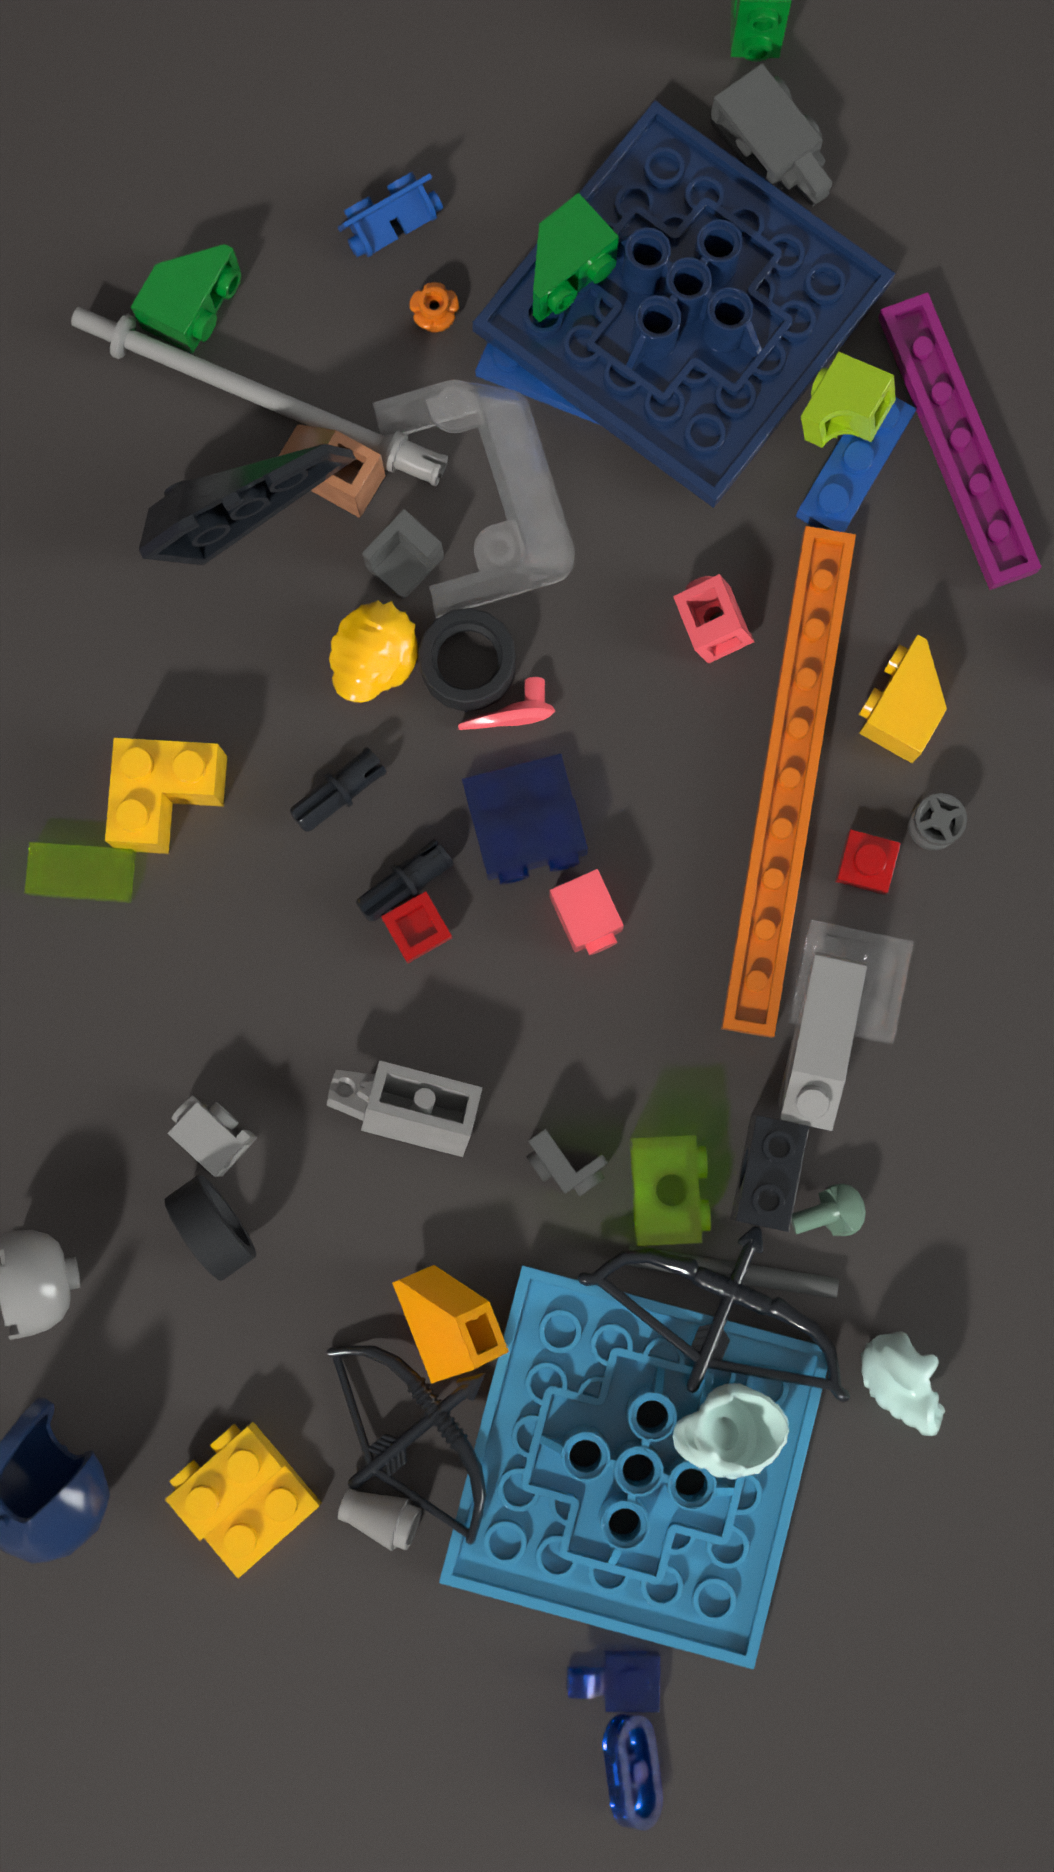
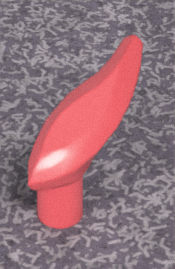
(516, 714)

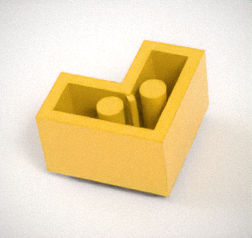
(153, 777)

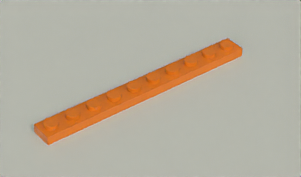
(788, 783)

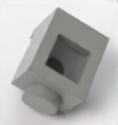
(210, 1135)

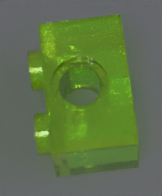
(662, 1223)

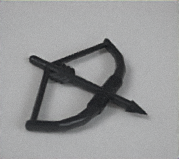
(392, 1450)

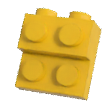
(242, 1498)

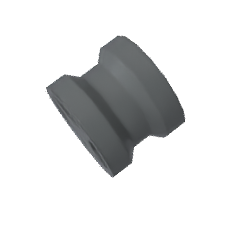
(947, 816)

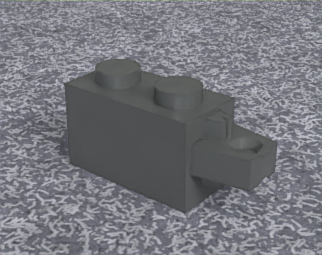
(772, 134)

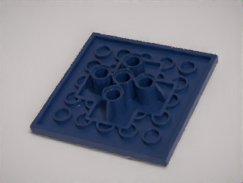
(703, 389)

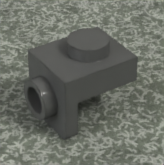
(551, 1162)

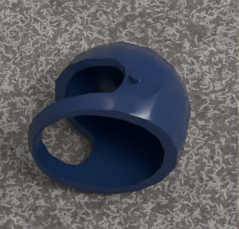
(46, 1493)

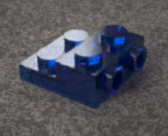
(525, 819)

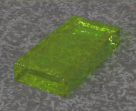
(80, 872)

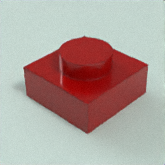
(867, 862)
(416, 927)

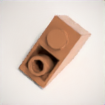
(352, 485)

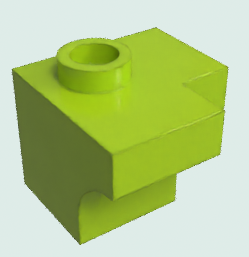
(847, 400)

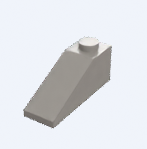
(822, 1042)

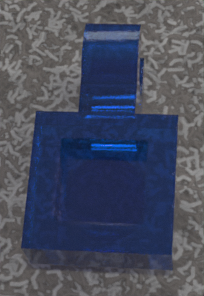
(627, 1681)

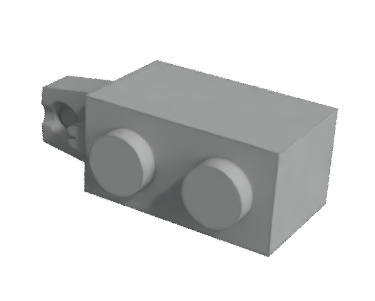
(408, 1106)

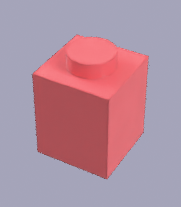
(587, 913)

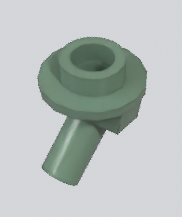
(839, 1210)

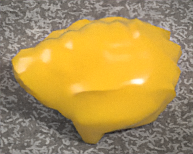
(372, 651)

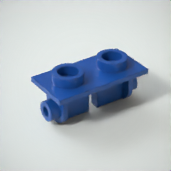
(407, 203)

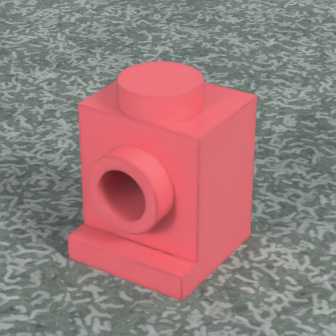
(715, 637)

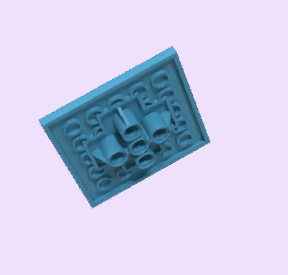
(696, 1563)

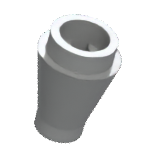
(381, 1517)

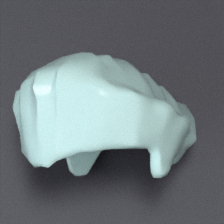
(901, 1381)
(732, 1432)

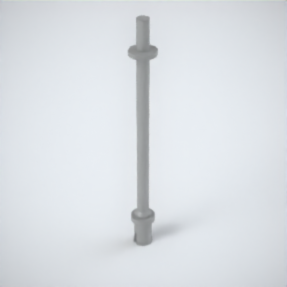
(394, 448)

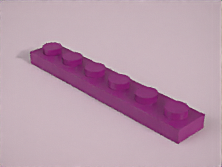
(959, 441)

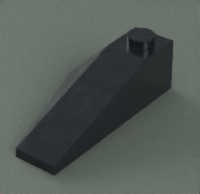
(219, 509)

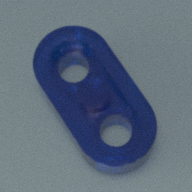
(633, 1771)

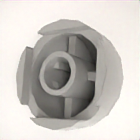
(34, 1282)

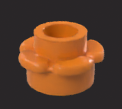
(438, 319)

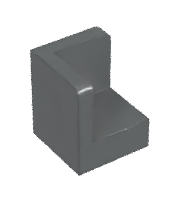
(403, 554)

